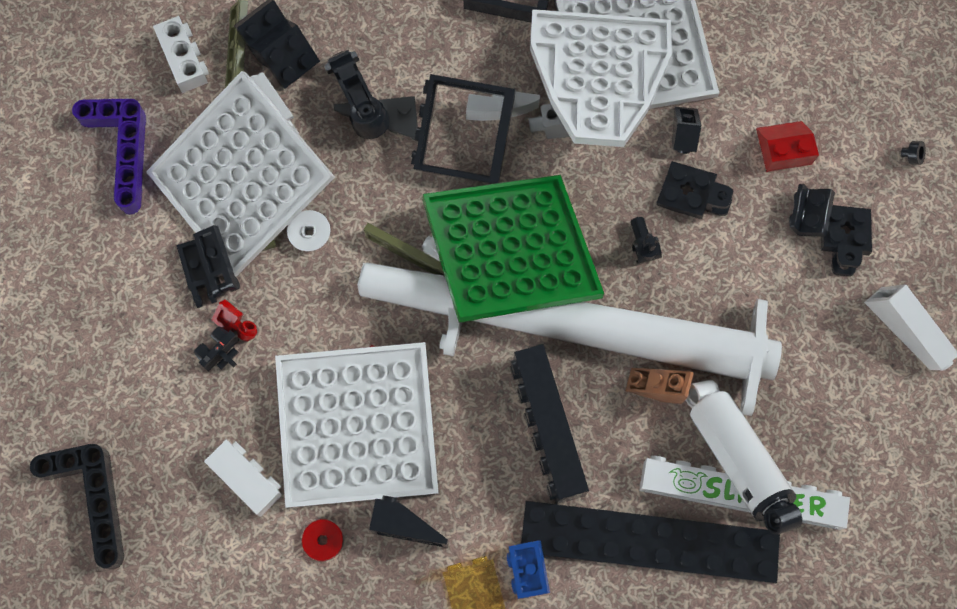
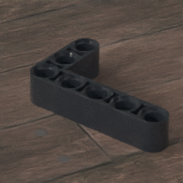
(94, 496)

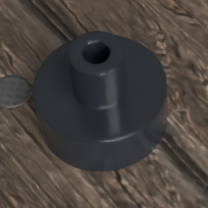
(915, 152)

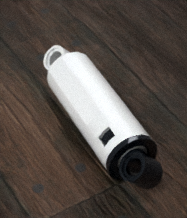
(743, 458)

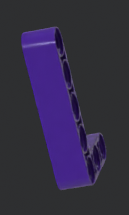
(125, 146)

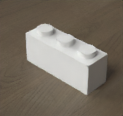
(244, 477)

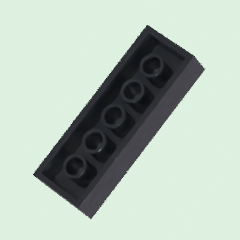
(550, 426)

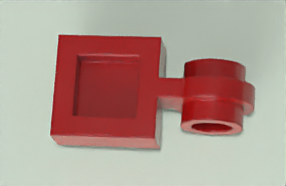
(229, 319)

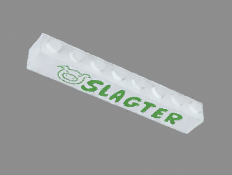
(716, 489)

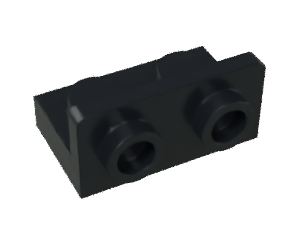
(811, 211)

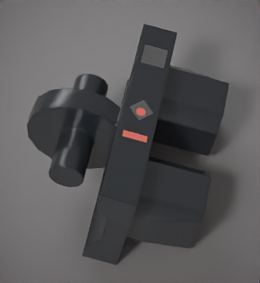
(222, 352)

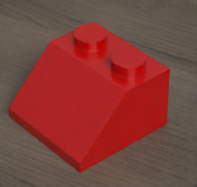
(787, 145)

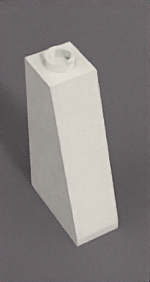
(913, 326)

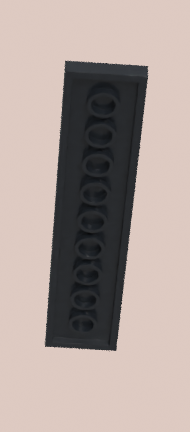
(652, 542)

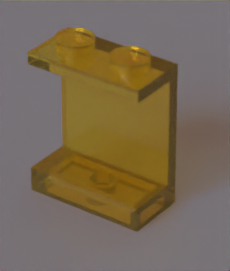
(474, 585)

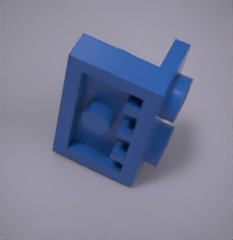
(528, 570)

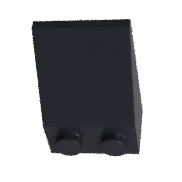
(399, 522)

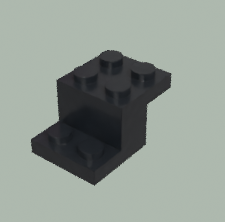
(277, 43)

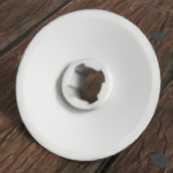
(308, 221)

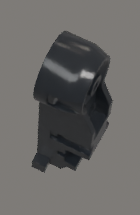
(366, 112)

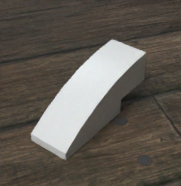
(489, 108)

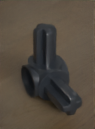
(646, 246)

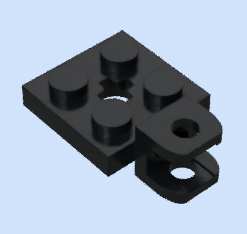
(706, 196)
(849, 247)

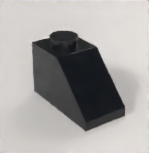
(686, 130)

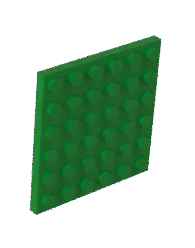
(511, 248)

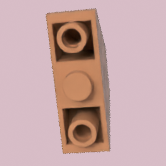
(660, 385)

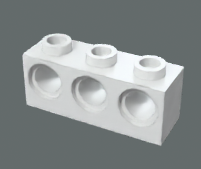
(174, 47)

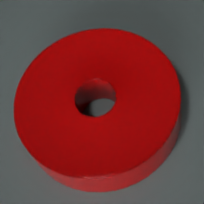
(312, 534)

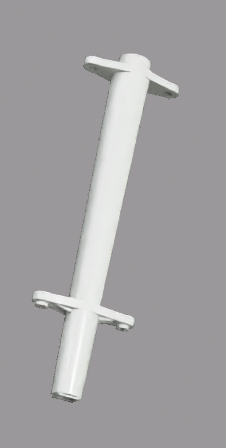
(618, 330)

